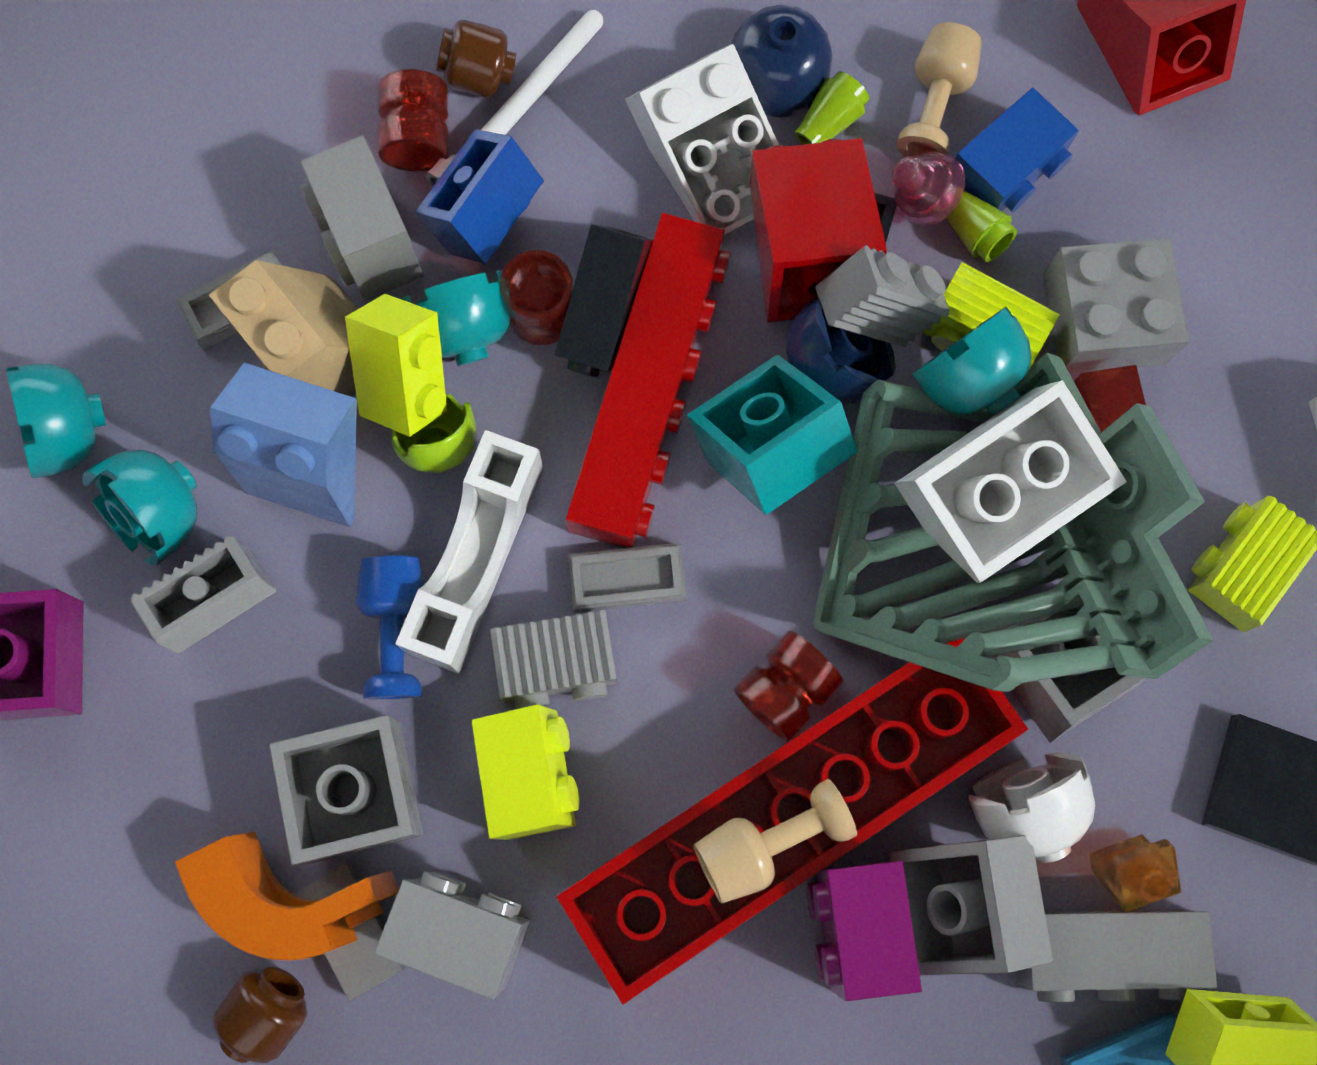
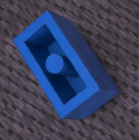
(1017, 151)
(480, 196)

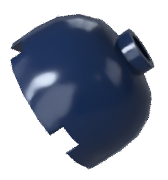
(784, 57)
(836, 357)

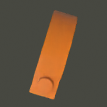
(255, 913)

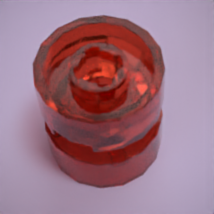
(413, 120)
(538, 295)
(790, 683)

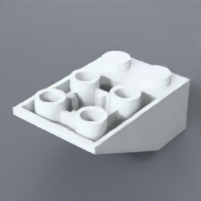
(704, 134)

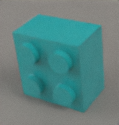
(773, 433)

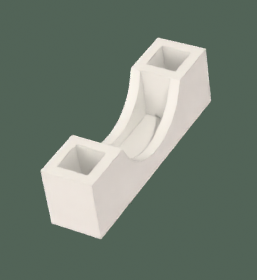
(489, 516)

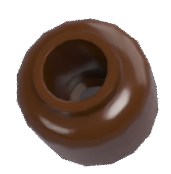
(475, 58)
(260, 1015)

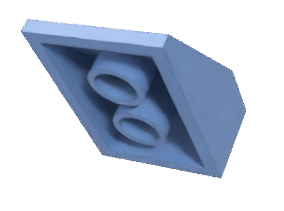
(288, 442)

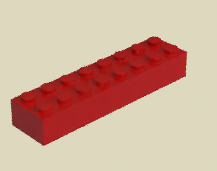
(879, 750)

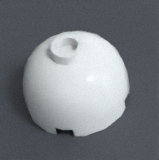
(1044, 803)

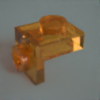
(1137, 871)

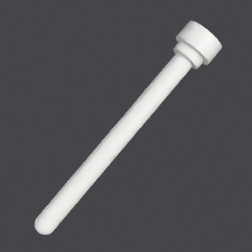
(535, 84)

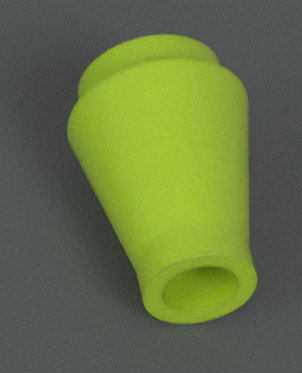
(833, 109)
(982, 227)

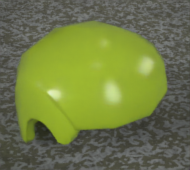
(440, 443)

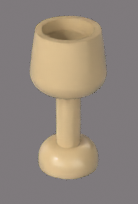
(945, 67)
(740, 858)

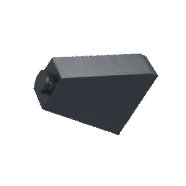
(602, 299)

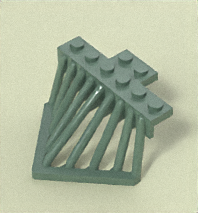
(1104, 555)

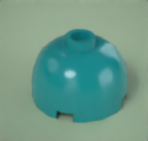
(468, 315)
(979, 367)
(54, 417)
(145, 501)

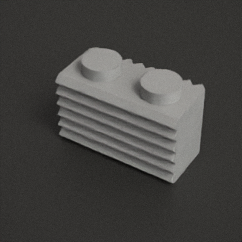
(883, 296)
(203, 595)
(554, 659)

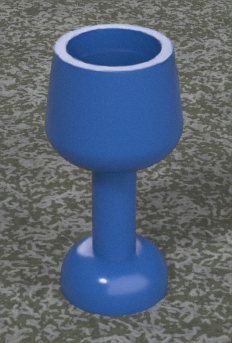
(386, 593)

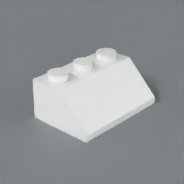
(1011, 481)

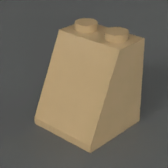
(291, 322)

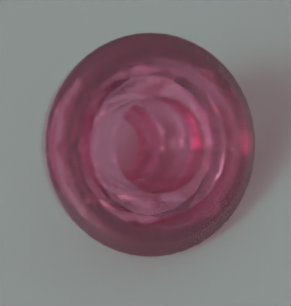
(927, 187)

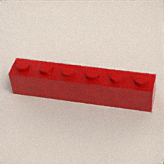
(646, 383)

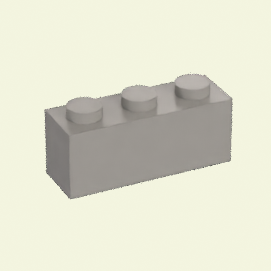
(1124, 953)

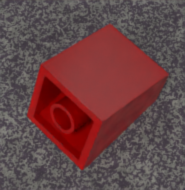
(1165, 46)
(810, 217)

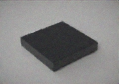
(1266, 789)

